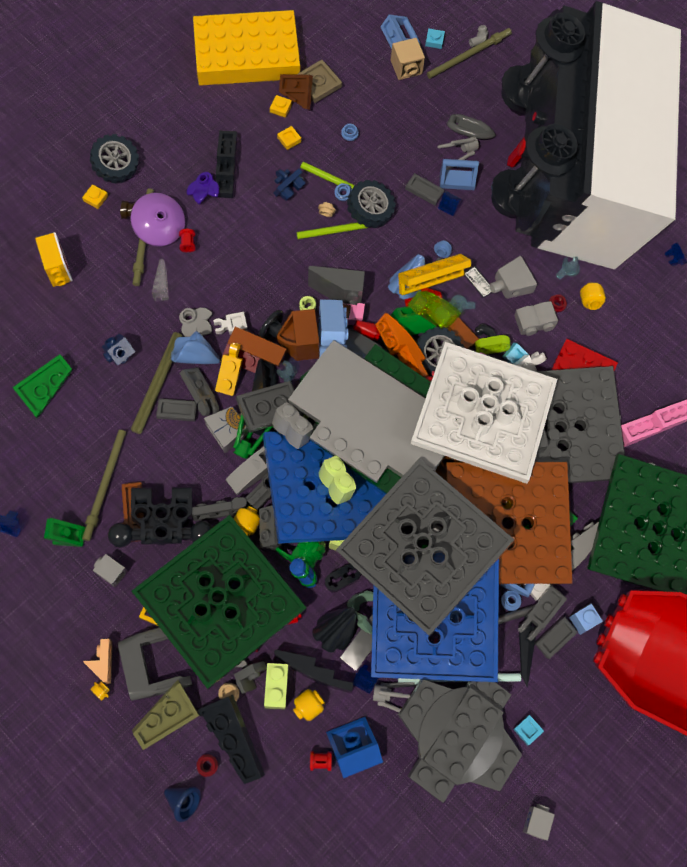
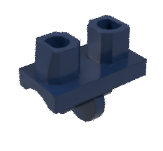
(283, 189)

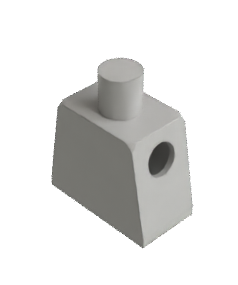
(514, 279)

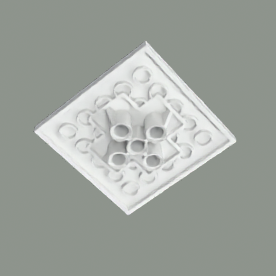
(505, 441)

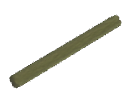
(154, 387)

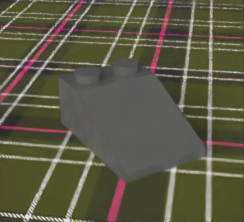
(337, 283)

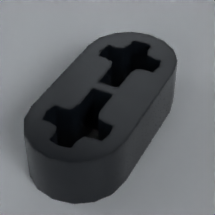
(344, 581)

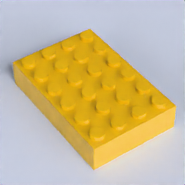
(245, 47)

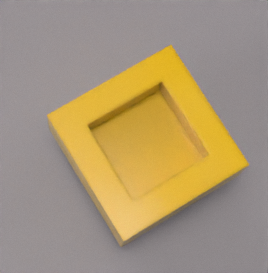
(280, 106)
(289, 137)
(95, 196)

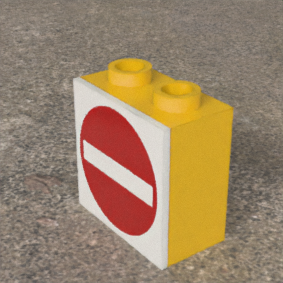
(53, 259)

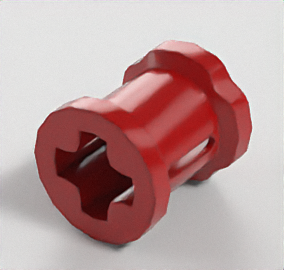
(187, 240)
(320, 760)

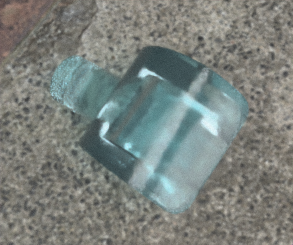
(569, 268)
(461, 304)
(289, 373)

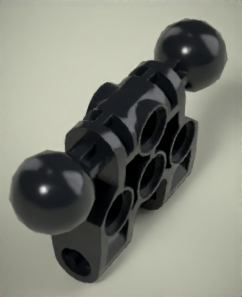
(141, 501)

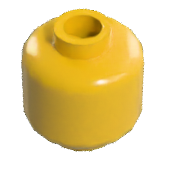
(592, 296)
(247, 520)
(308, 705)

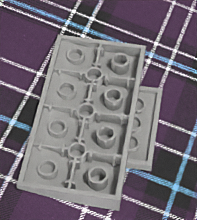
(362, 414)

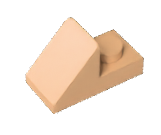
(102, 667)

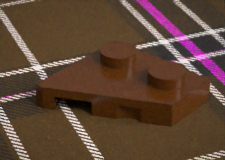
(297, 88)

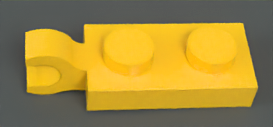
(229, 371)

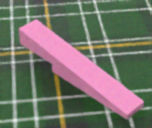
(654, 423)

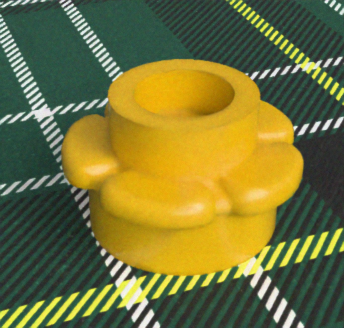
(100, 690)

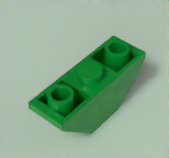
(412, 322)

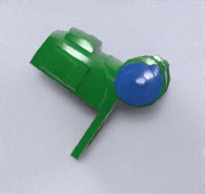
(304, 560)

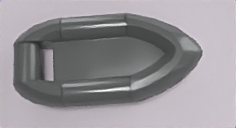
(470, 127)

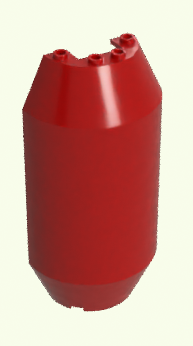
(647, 655)

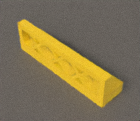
(428, 273)

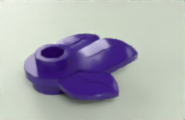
(202, 187)

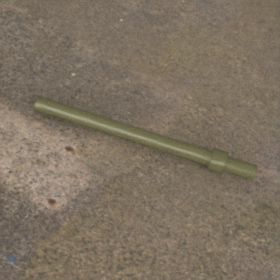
(495, 39)
(138, 267)
(92, 519)

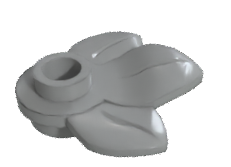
(197, 323)

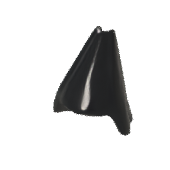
(335, 629)

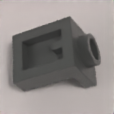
(246, 676)

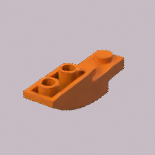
(401, 344)

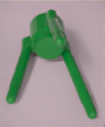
(244, 448)

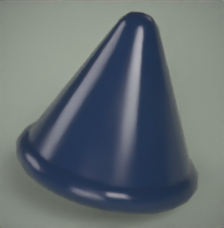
(183, 801)

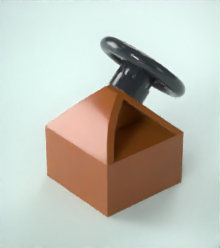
(297, 334)

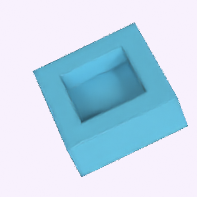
(435, 38)
(514, 353)
(528, 730)

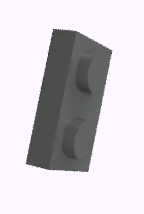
(268, 532)

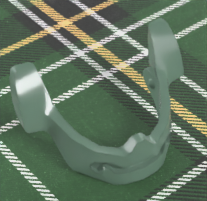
(355, 603)

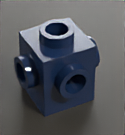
(117, 349)

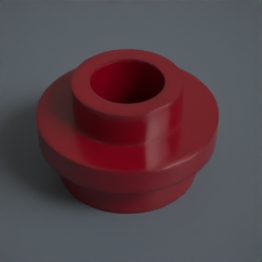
(558, 299)
(200, 765)

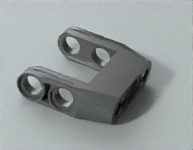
(136, 669)

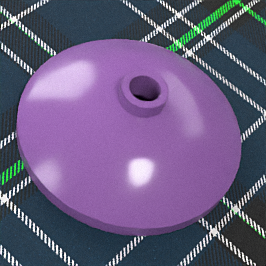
(157, 230)

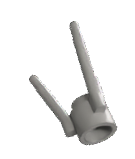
(467, 145)
(383, 692)

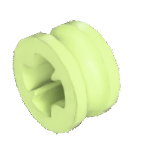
(307, 299)

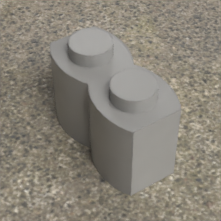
(536, 318)
(292, 425)

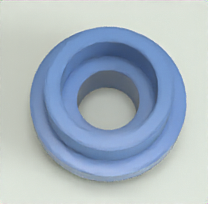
(349, 128)
(342, 187)
(443, 249)
(505, 603)

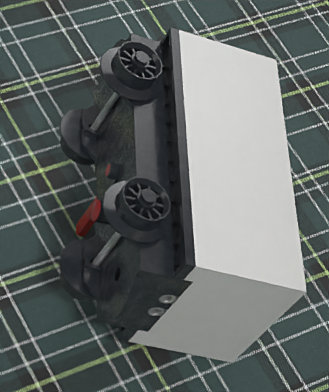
(596, 134)

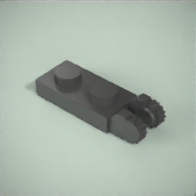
(200, 391)
(219, 509)
(543, 611)

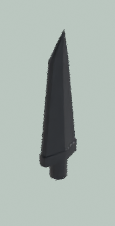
(526, 652)

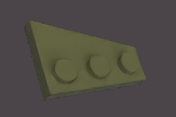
(165, 716)

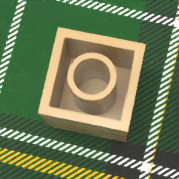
(407, 58)

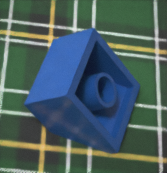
(354, 747)

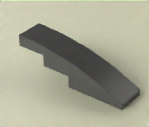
(358, 649)

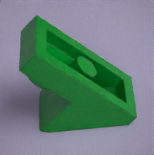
(64, 533)

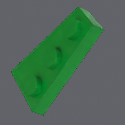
(43, 384)

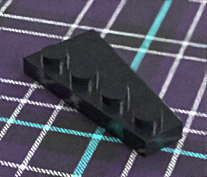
(229, 728)

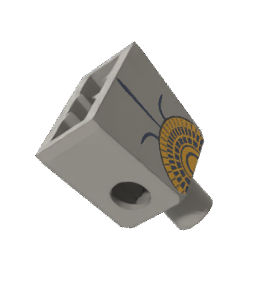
(224, 427)

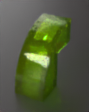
(436, 307)

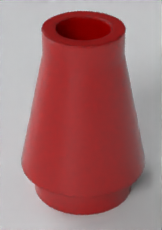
(367, 329)

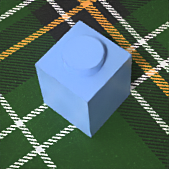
(585, 619)

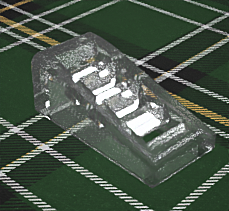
(160, 286)

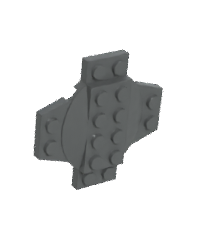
(459, 736)

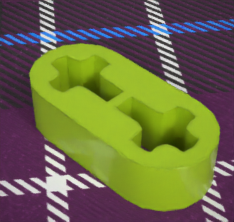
(493, 344)

